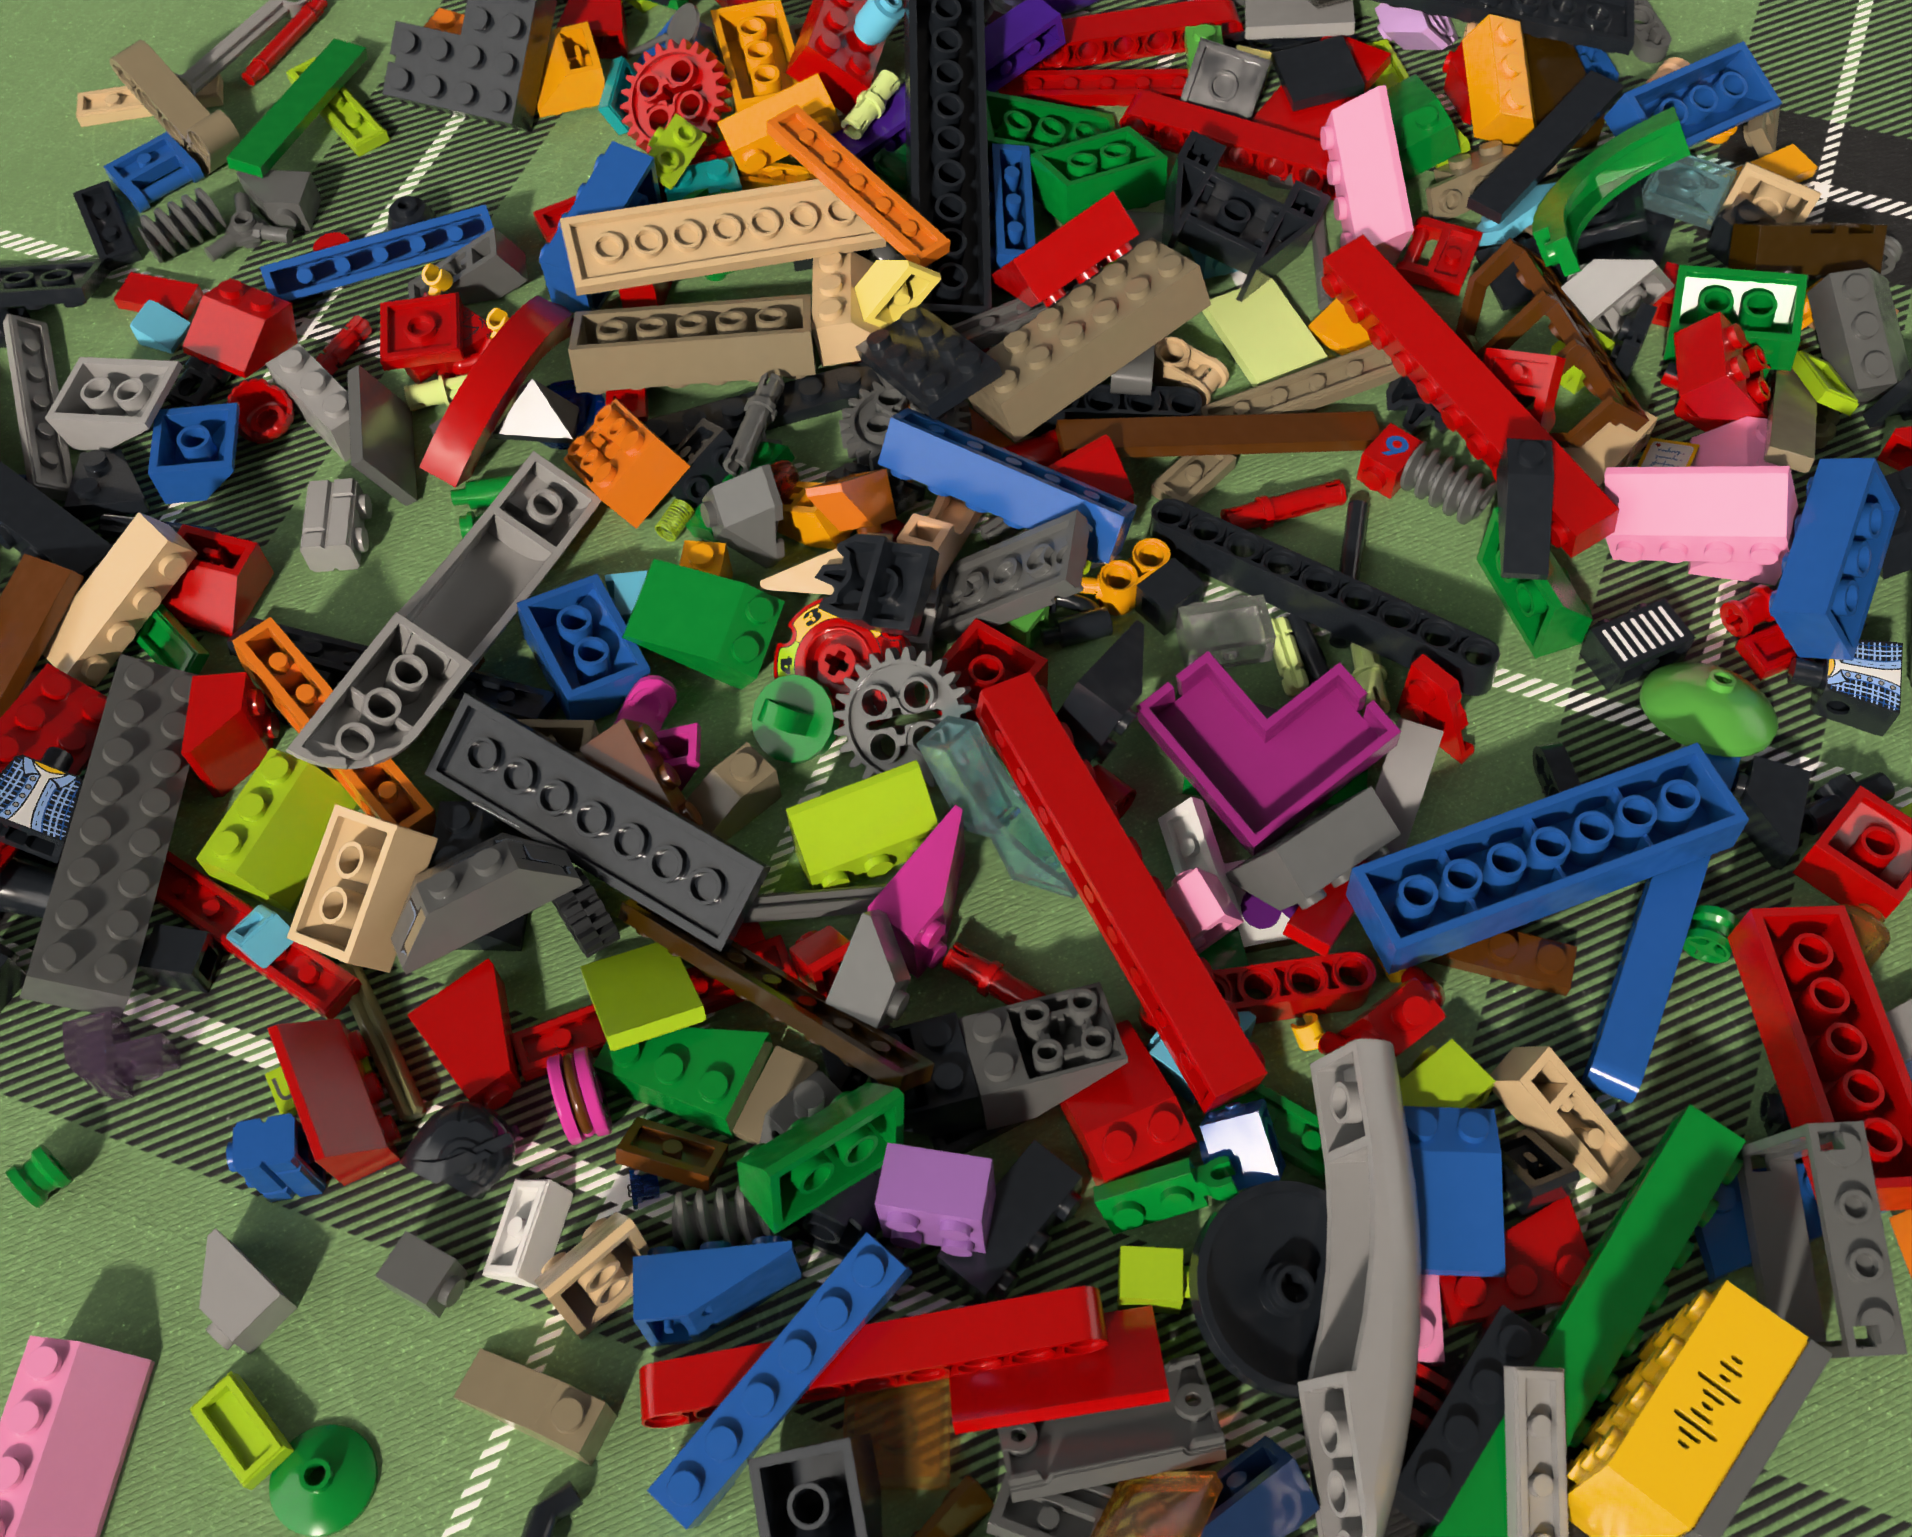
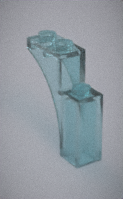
(992, 803)

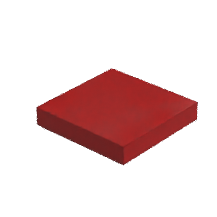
(421, 331)

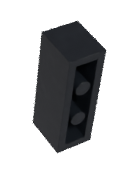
(1026, 1207)

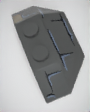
(477, 895)

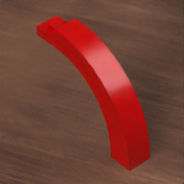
(491, 386)

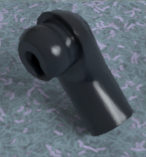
(551, 1510)

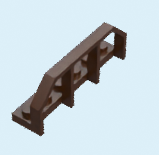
(1566, 325)

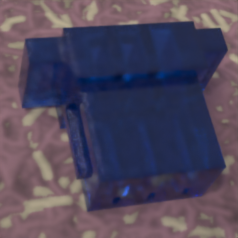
(643, 1188)

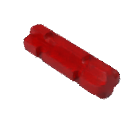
(344, 344)

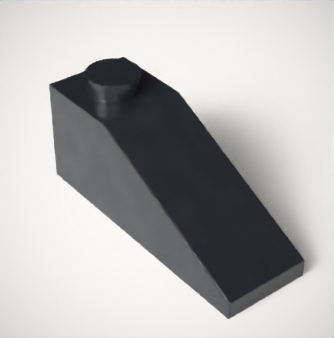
(1525, 508)

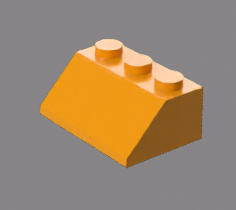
(1499, 81)

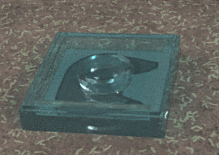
(1689, 190)

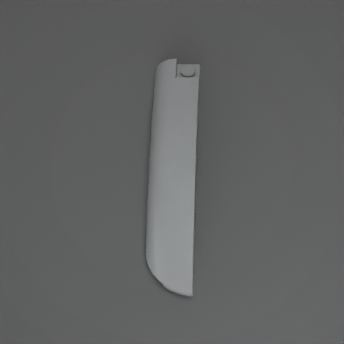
(448, 622)
(1370, 1313)

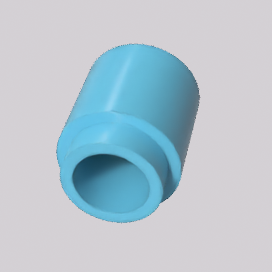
(878, 20)

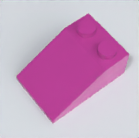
(924, 895)

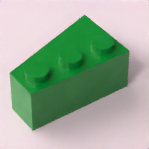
(690, 1073)

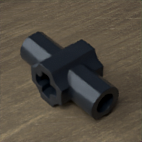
(1836, 793)

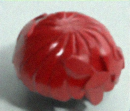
(264, 410)

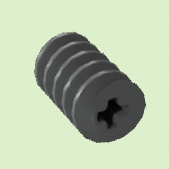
(180, 224)
(1445, 485)

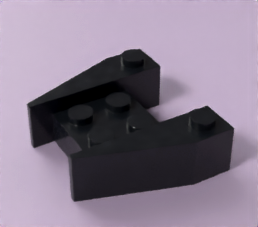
(1234, 220)

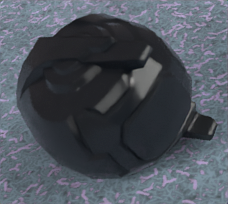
(463, 1147)

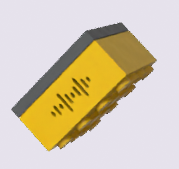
(1693, 1421)

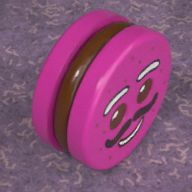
(579, 1095)

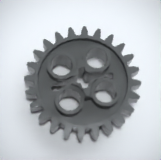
(868, 419)
(896, 679)

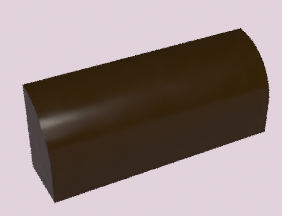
(1553, 75)

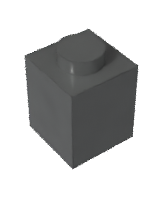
(423, 1274)

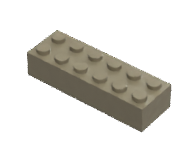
(1090, 336)
(692, 343)

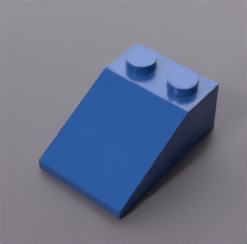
(1458, 1190)

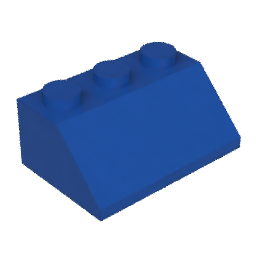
(581, 648)

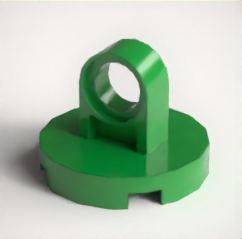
(795, 719)

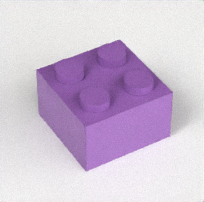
(936, 1199)

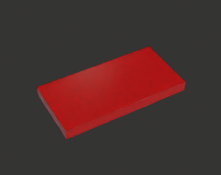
(1308, 121)
(1110, 1379)

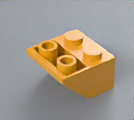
(571, 72)

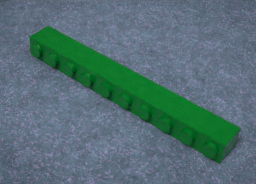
(1612, 1296)

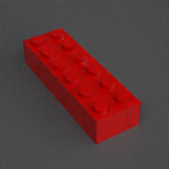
(1828, 1034)

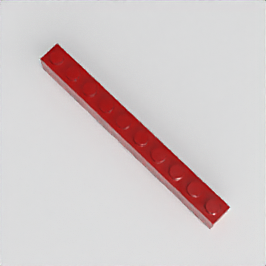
(1460, 385)
(1121, 894)

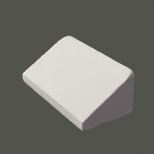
(528, 1231)

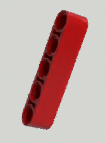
(1283, 998)

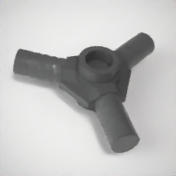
(246, 230)

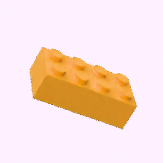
(755, 50)

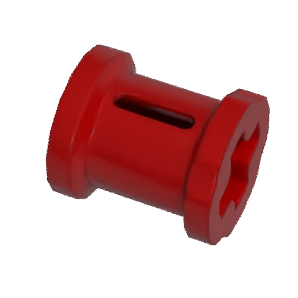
(1742, 615)

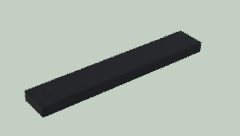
(1544, 147)

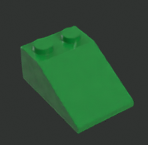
(1421, 127)
(704, 622)

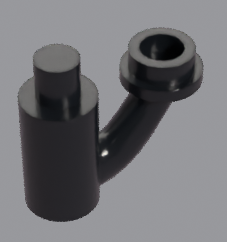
(1087, 625)

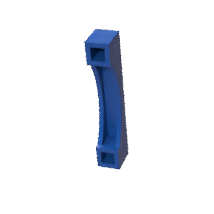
(776, 1382)

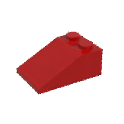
(1128, 1117)

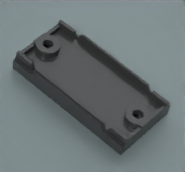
(1014, 576)
(1117, 1443)

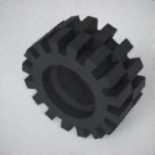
(586, 917)

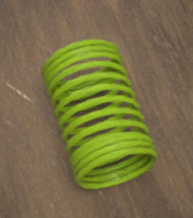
(676, 515)

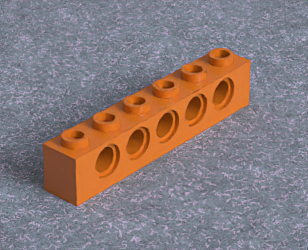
(298, 694)

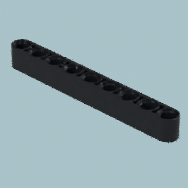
(1323, 595)

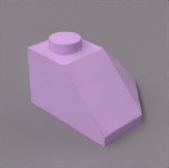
(1415, 29)

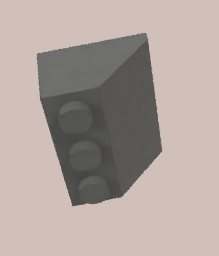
(1859, 331)
(1318, 853)

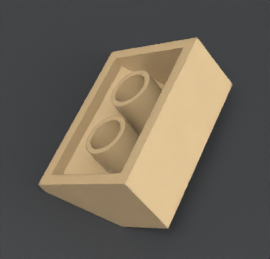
(835, 307)
(359, 888)

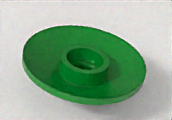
(341, 1495)

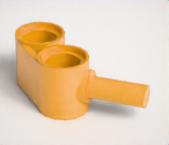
(1146, 558)

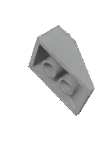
(110, 400)

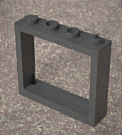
(1850, 1231)

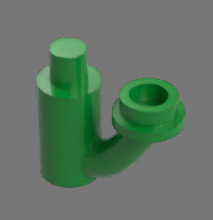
(478, 495)

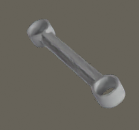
(238, 42)

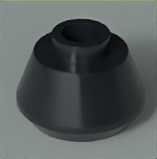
(408, 211)

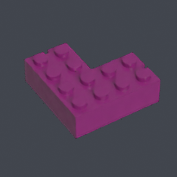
(1262, 770)

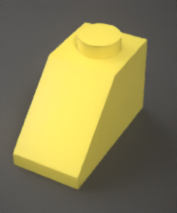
(892, 289)

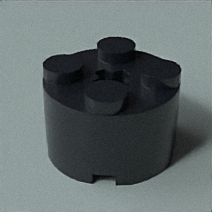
(843, 1219)

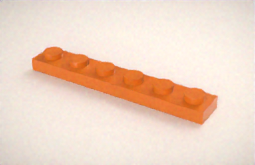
(858, 187)

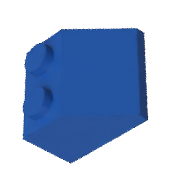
(193, 451)

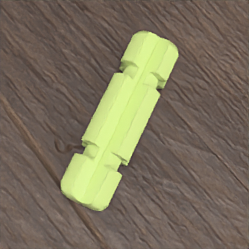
(1288, 658)

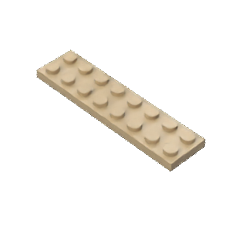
(711, 236)

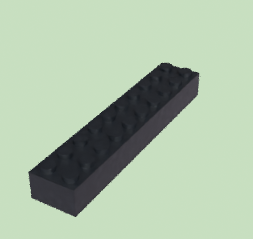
(950, 147)

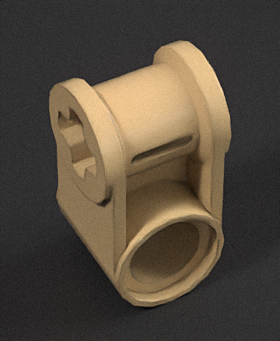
(1185, 366)

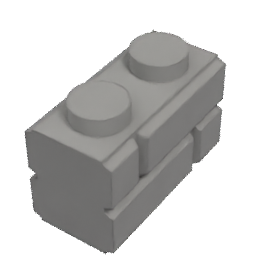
(335, 525)

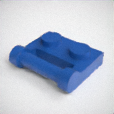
(147, 165)

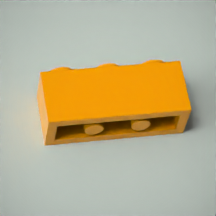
(747, 129)

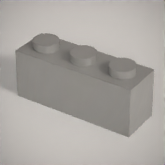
(315, 396)

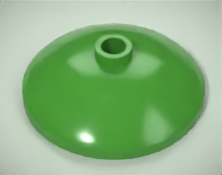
(1709, 707)

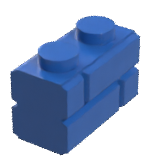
(275, 1158)

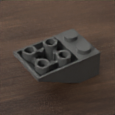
(1040, 1052)

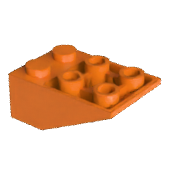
(625, 463)

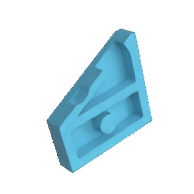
(1516, 221)

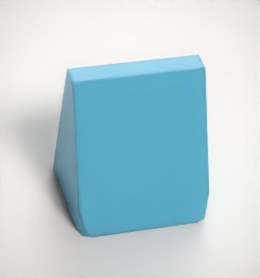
(159, 327)
(261, 936)

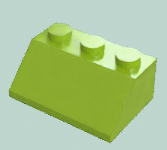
(862, 827)
(274, 831)

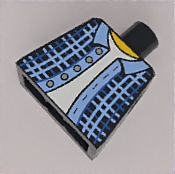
(1855, 691)
(38, 803)

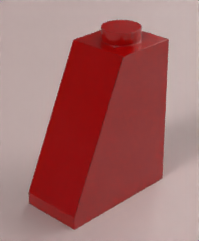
(471, 1035)

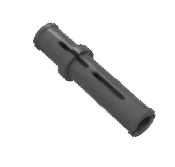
(759, 414)

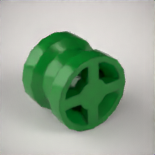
(1709, 934)
(39, 1176)

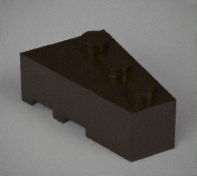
(1807, 247)

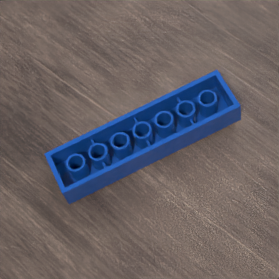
(1544, 857)

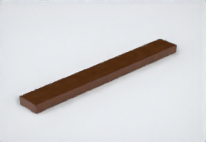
(1223, 434)

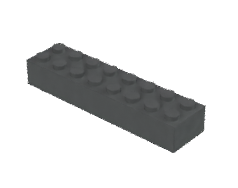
(115, 844)

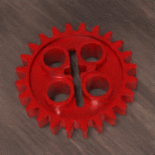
(675, 95)

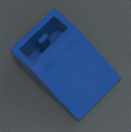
(703, 1290)

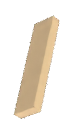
(121, 104)

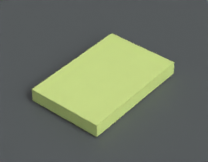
(1264, 334)

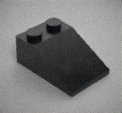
(1105, 697)
(818, 1490)

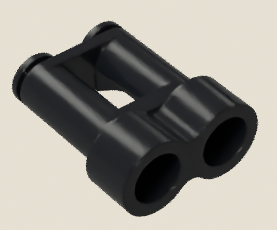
(197, 372)

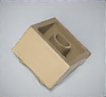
(1772, 193)

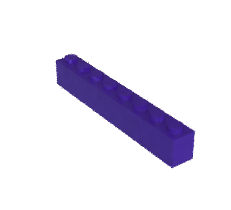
(1011, 48)

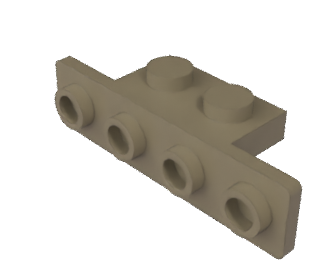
(1462, 177)

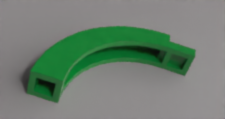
(1600, 179)

